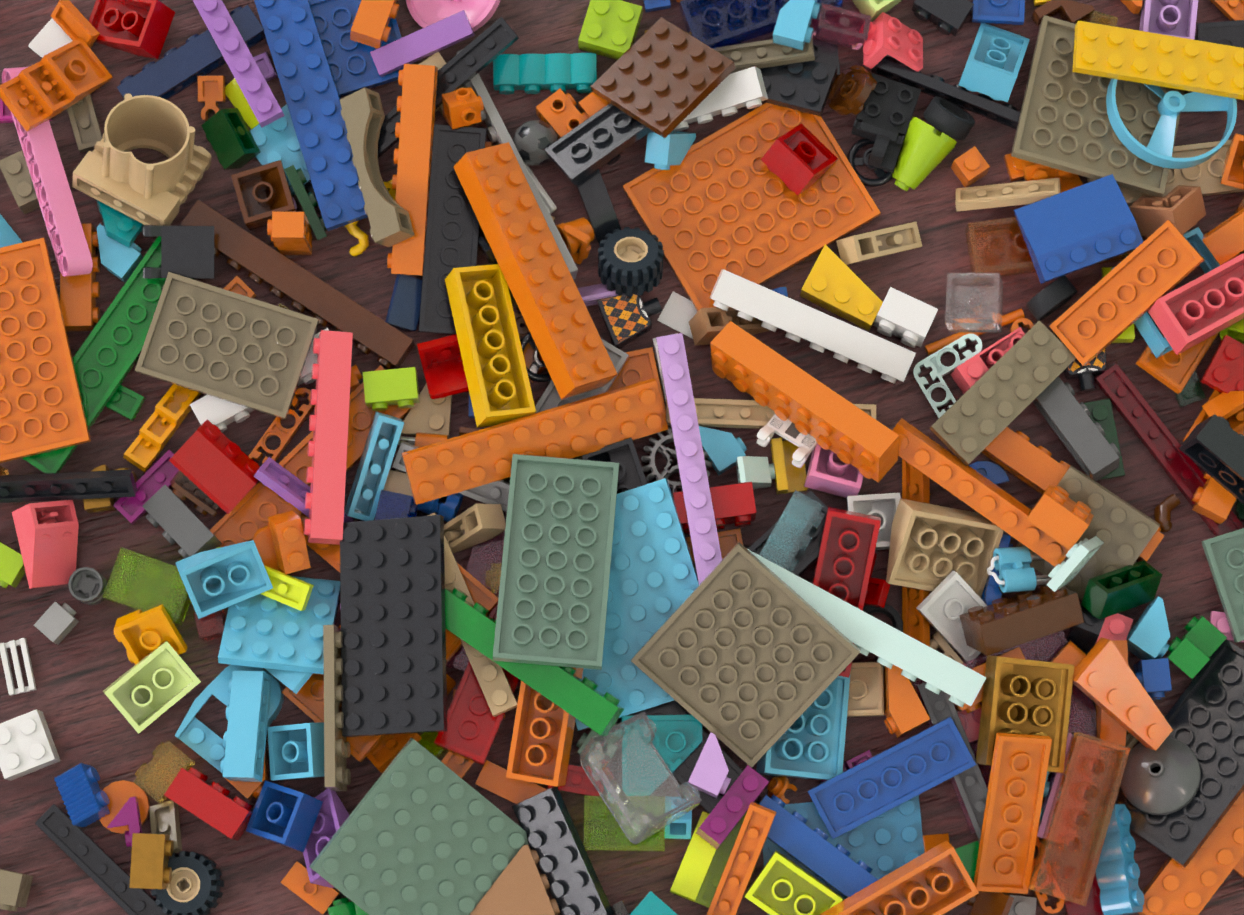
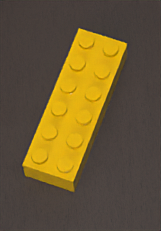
(489, 344)

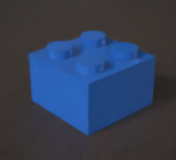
(284, 816)

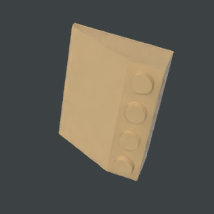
(936, 540)

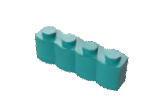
(544, 72)

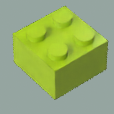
(610, 27)

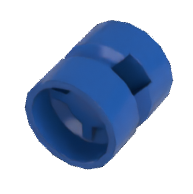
(448, 510)

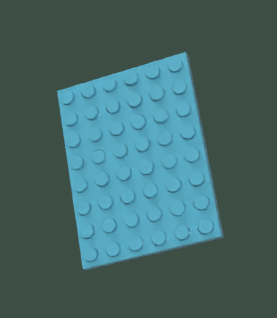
(646, 585)

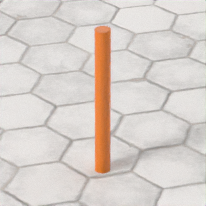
(937, 345)

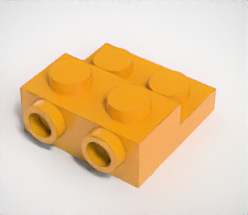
(146, 631)

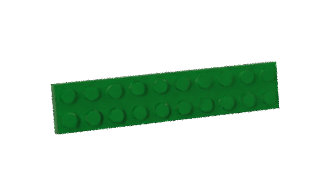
(111, 349)

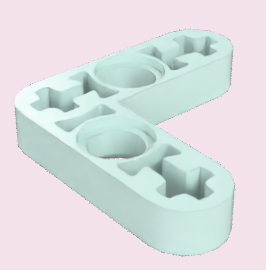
(939, 370)

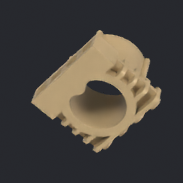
(136, 188)

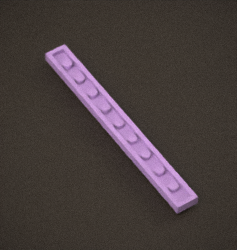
(689, 454)

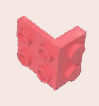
(893, 38)

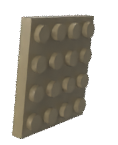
(1114, 522)

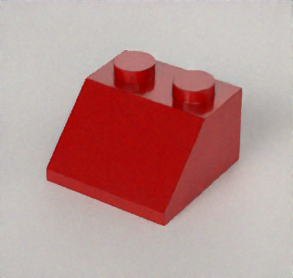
(798, 159)

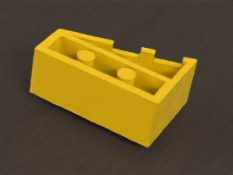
(840, 291)

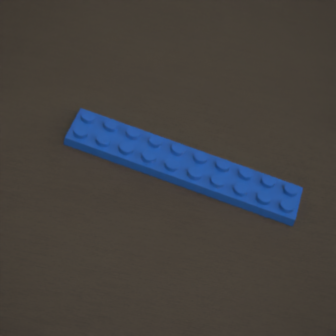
(313, 108)

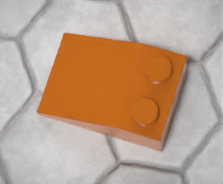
(902, 703)

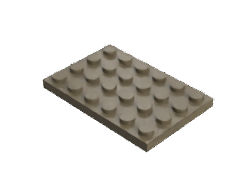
(227, 345)

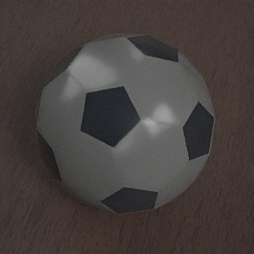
(532, 140)

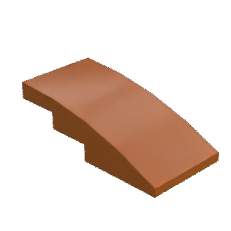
(54, 84)

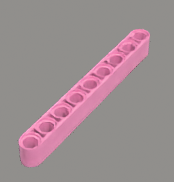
(53, 194)

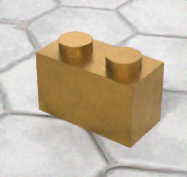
(150, 861)

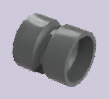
(87, 586)

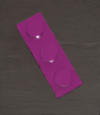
(152, 481)

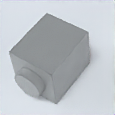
(57, 622)

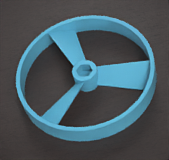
(1170, 106)

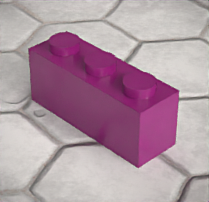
(732, 807)

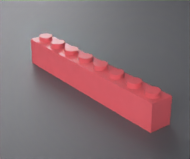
(329, 437)

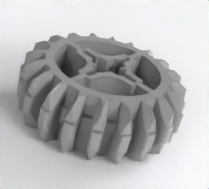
(667, 453)

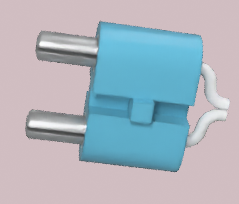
(1015, 569)

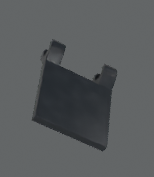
(183, 251)

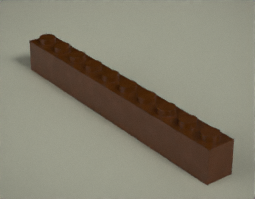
(302, 288)

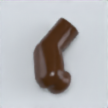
(1162, 512)

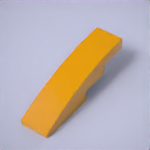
(160, 426)

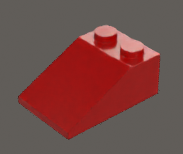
(132, 25)

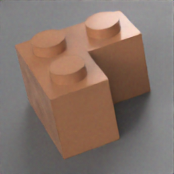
(1181, 206)

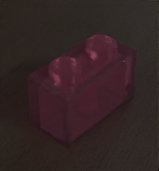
(841, 26)

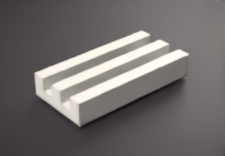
(7, 669)

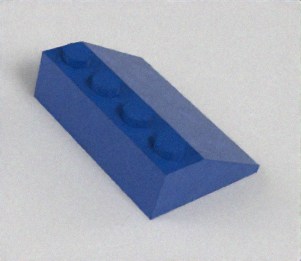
(1078, 228)

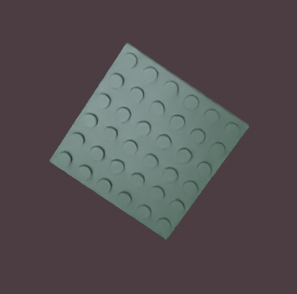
(419, 842)

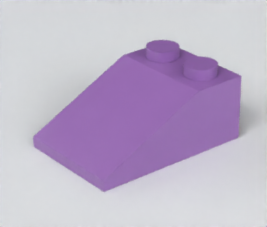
(328, 822)

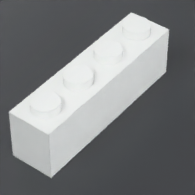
(734, 92)

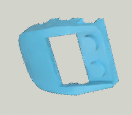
(202, 738)

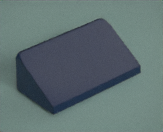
(405, 303)

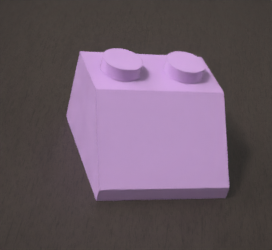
(711, 769)

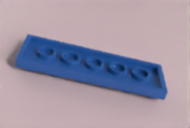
(891, 777)

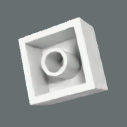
(905, 318)
(26, 745)

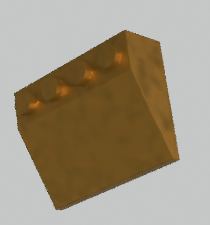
(1027, 700)

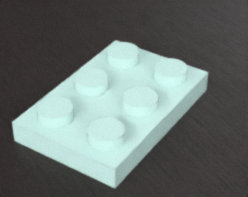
(1077, 559)

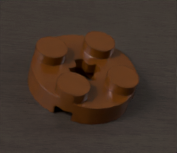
(851, 90)

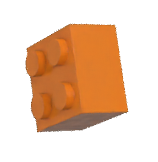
(1060, 516)

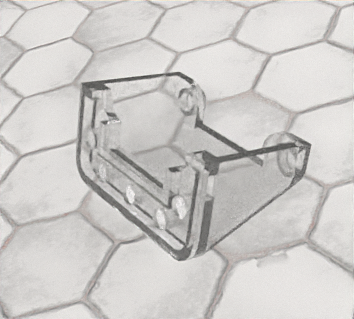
(636, 779)

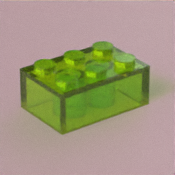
(147, 583)
(605, 834)

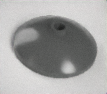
(1170, 787)

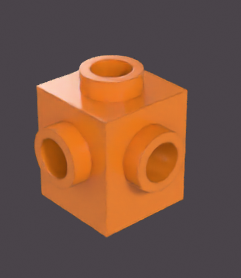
(462, 107)

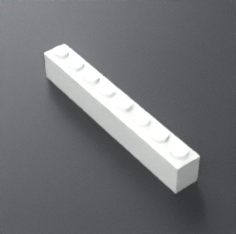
(812, 325)

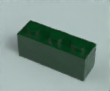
(1121, 589)

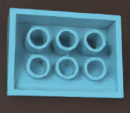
(814, 741)

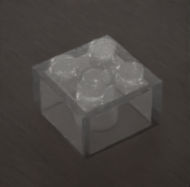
(974, 302)

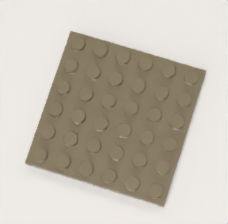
(1068, 122)
(745, 655)

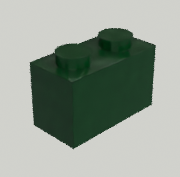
(230, 138)

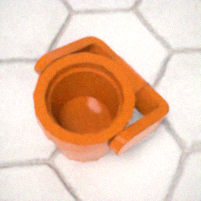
(577, 235)

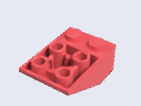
(973, 369)
(47, 541)

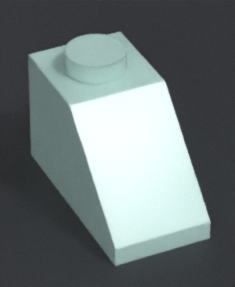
(755, 470)

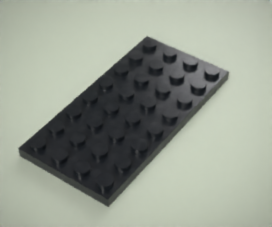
(393, 626)
(1212, 726)

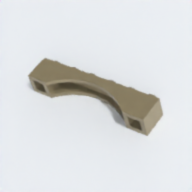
(363, 121)

